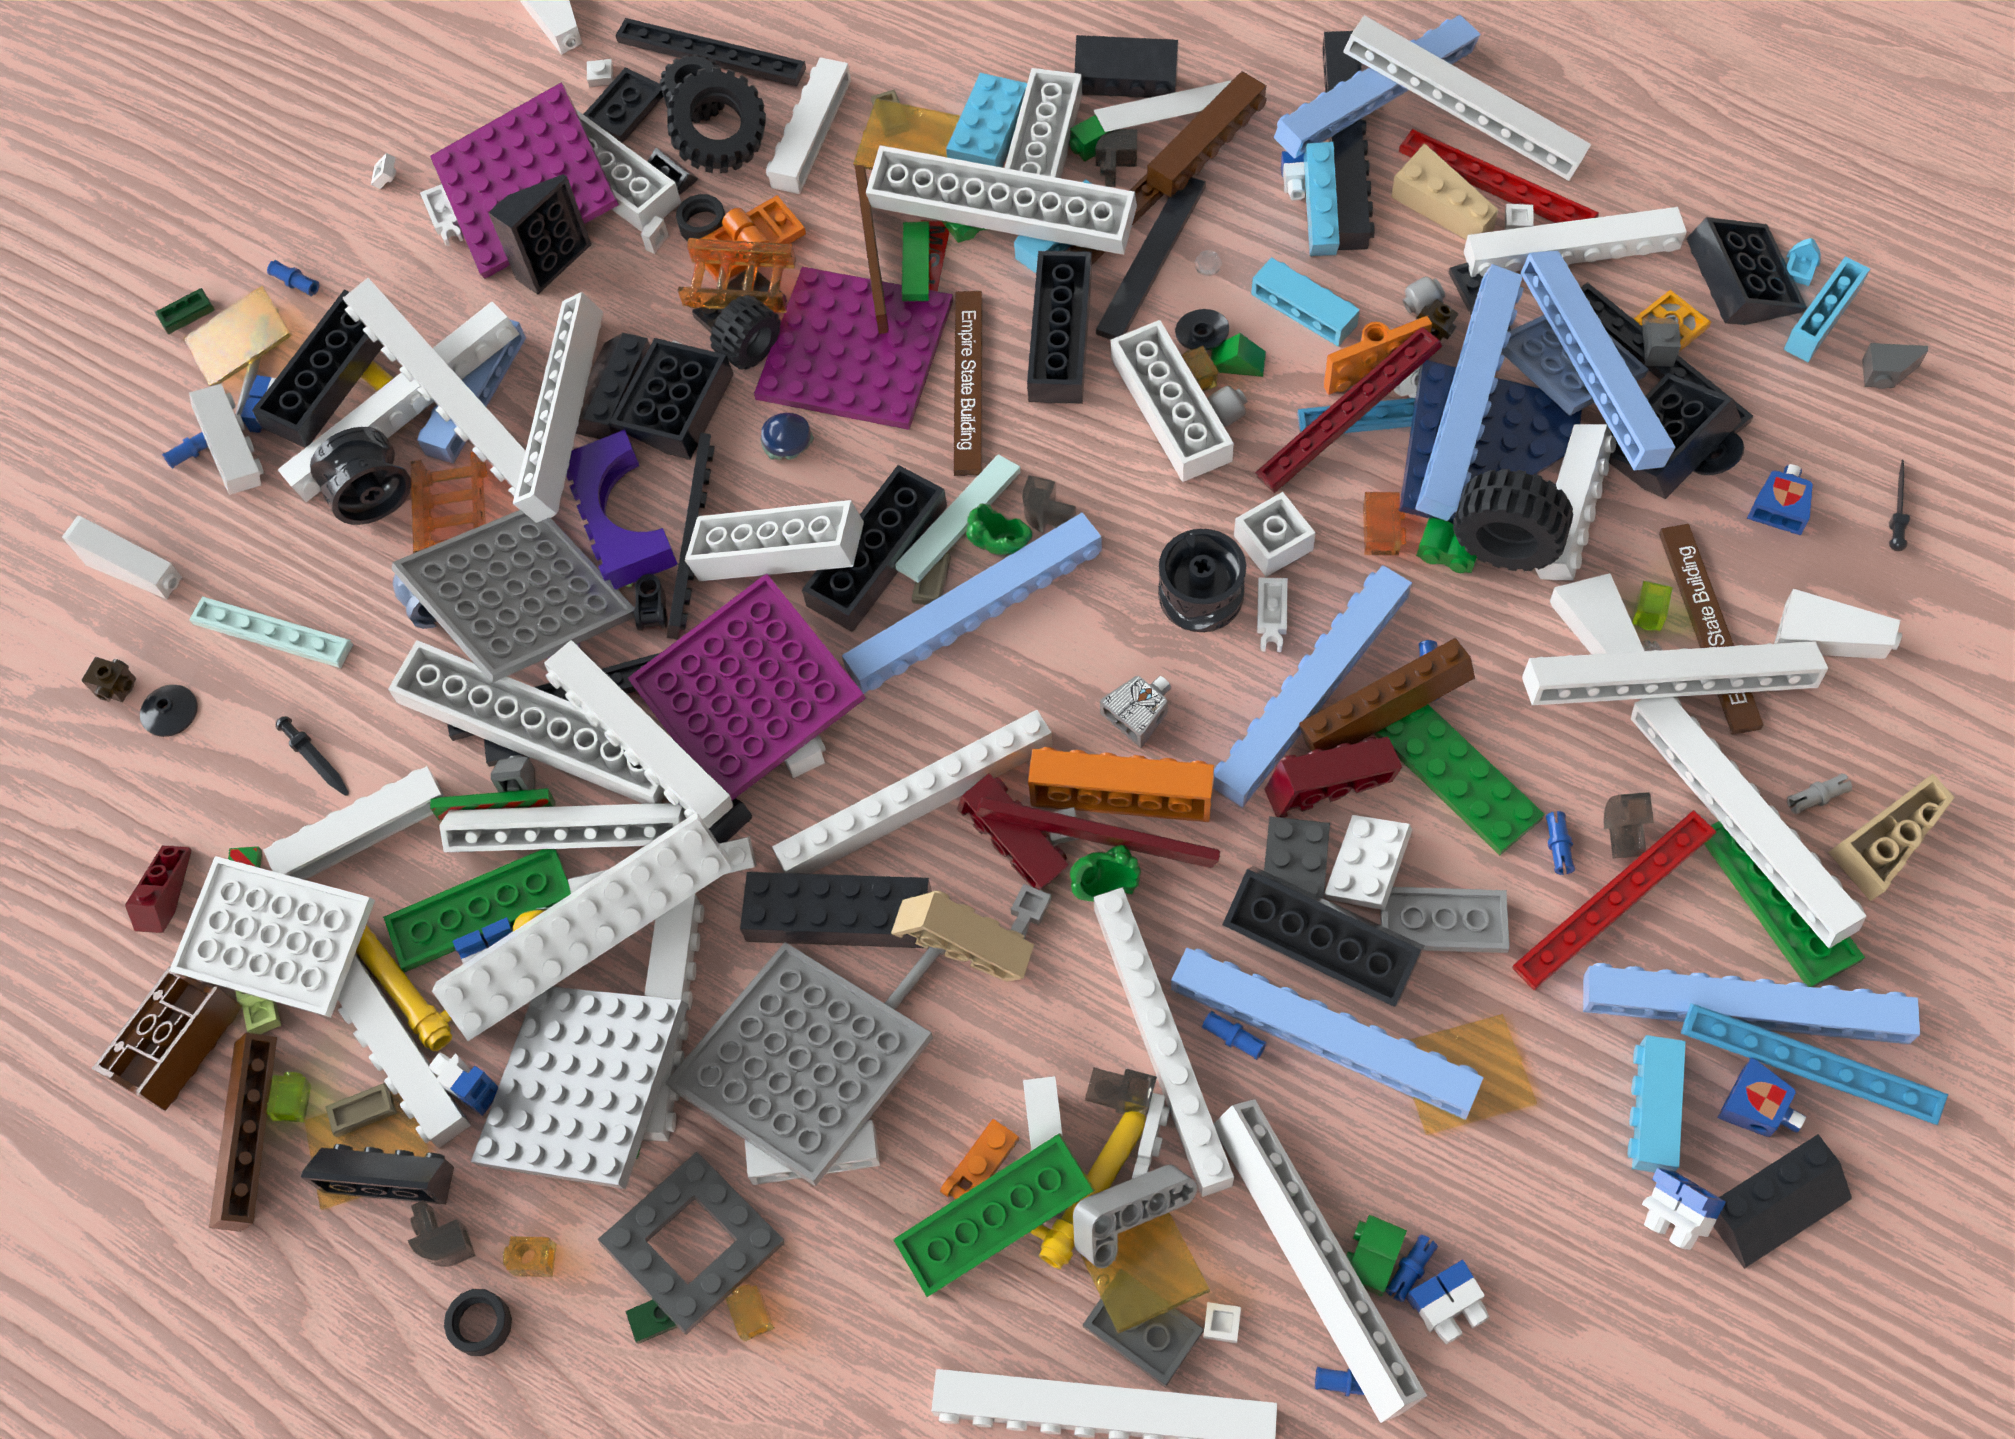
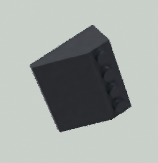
(540, 231)
(1744, 271)
(673, 397)
(1695, 422)

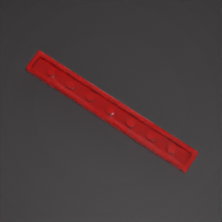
(1500, 182)
(1613, 900)

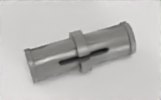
(1819, 793)

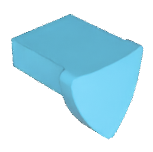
(1803, 261)

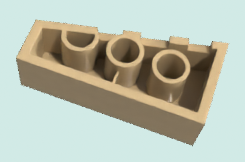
(1443, 195)
(1885, 843)
(964, 935)

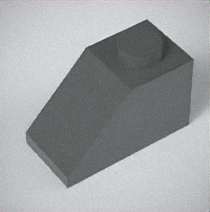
(1660, 341)
(1890, 363)
(513, 774)

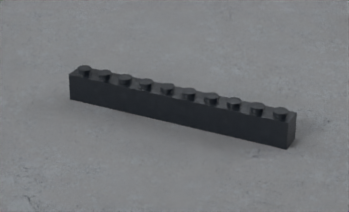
(1348, 152)

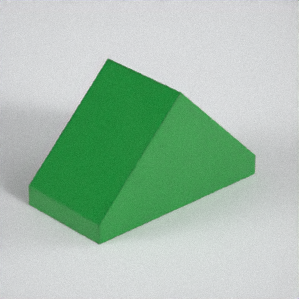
(1239, 357)

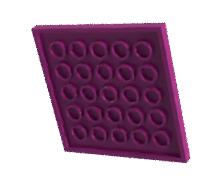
(515, 153)
(838, 361)
(746, 687)

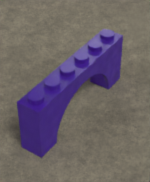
(623, 552)

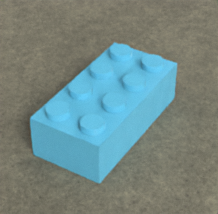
(987, 121)

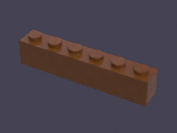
(1206, 134)
(1389, 698)
(243, 1133)

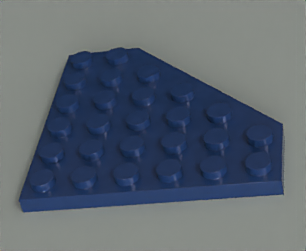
(1520, 431)

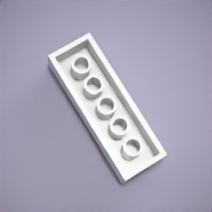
(1045, 122)
(635, 182)
(1171, 401)
(775, 541)

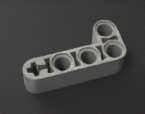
(1124, 1206)

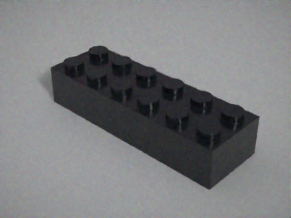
(1059, 327)
(317, 377)
(891, 525)
(827, 908)
(1323, 935)

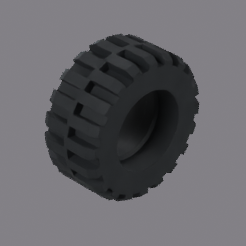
(721, 88)
(1513, 520)

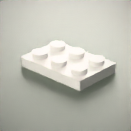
(1368, 862)

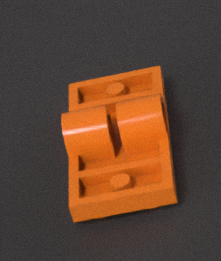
(765, 223)
(1377, 342)

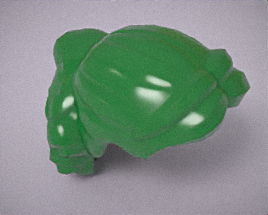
(995, 532)
(1105, 872)

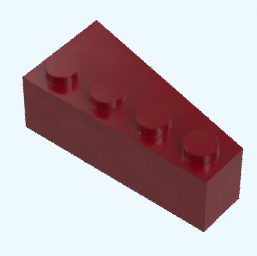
(1331, 774)
(1030, 850)

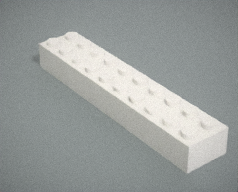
(1002, 199)
(517, 719)
(582, 926)

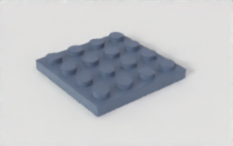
(1544, 361)

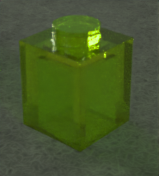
(1652, 606)
(289, 1097)

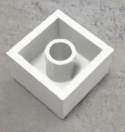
(1274, 534)

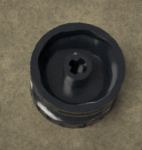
(360, 475)
(1201, 580)

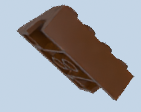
(167, 1038)

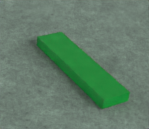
(915, 261)

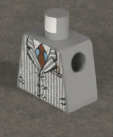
(1137, 707)

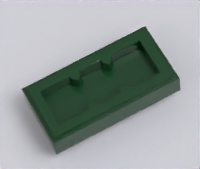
(184, 311)
(648, 1321)

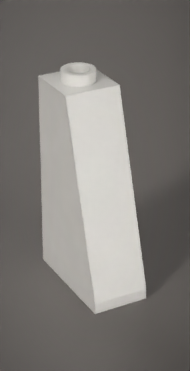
(556, 21)
(121, 558)
(1596, 615)
(1837, 627)
(1042, 1110)

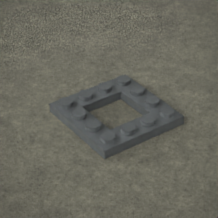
(681, 1301)

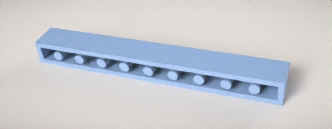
(1366, 91)
(1597, 361)
(1469, 393)
(972, 603)
(1311, 686)
(1760, 1003)
(1326, 1033)

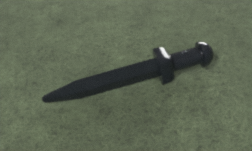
(1899, 521)
(302, 742)

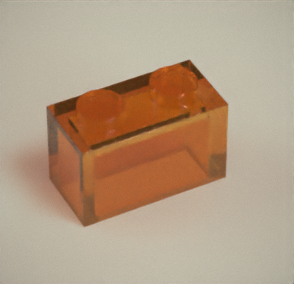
(1383, 523)

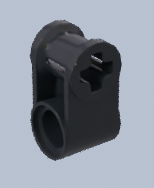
(650, 608)

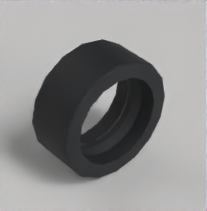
(698, 204)
(456, 1311)

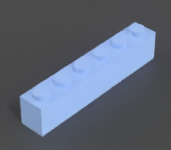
(438, 436)

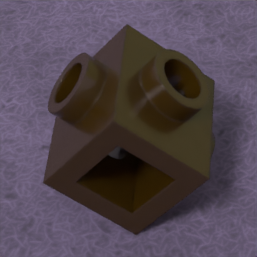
(1441, 317)
(109, 679)

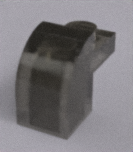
(1115, 150)
(1041, 506)
(1625, 820)
(1122, 1092)
(436, 1244)

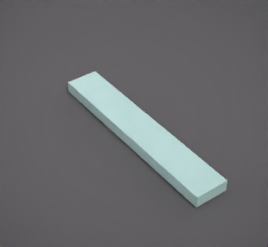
(953, 521)
(271, 632)

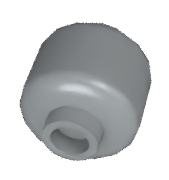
(1422, 293)
(1228, 404)

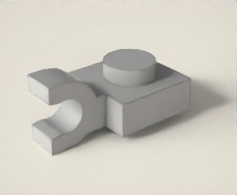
(1029, 908)

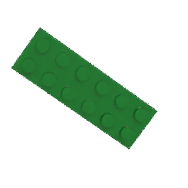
(1462, 778)
(430, 926)
(1789, 931)
(993, 1215)

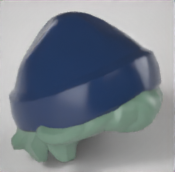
(785, 436)

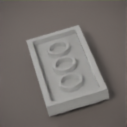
(1450, 918)

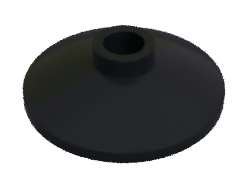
(1201, 329)
(1723, 457)
(174, 717)

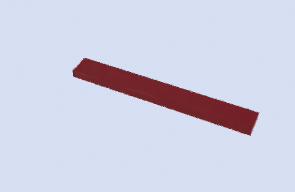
(1348, 409)
(1097, 832)

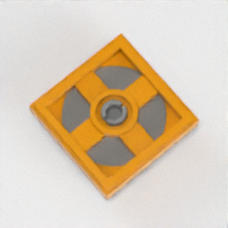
(1672, 306)

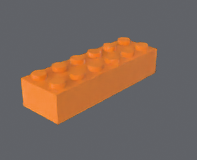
(1121, 784)

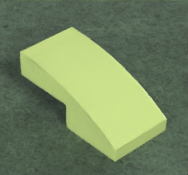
(258, 1013)

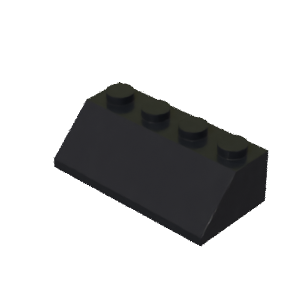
(1126, 66)
(608, 383)
(380, 1174)
(1782, 1201)

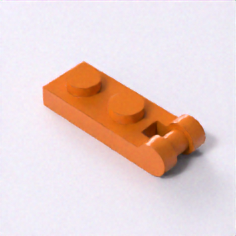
(982, 1159)

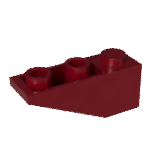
(159, 890)

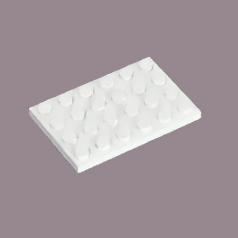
(272, 936)

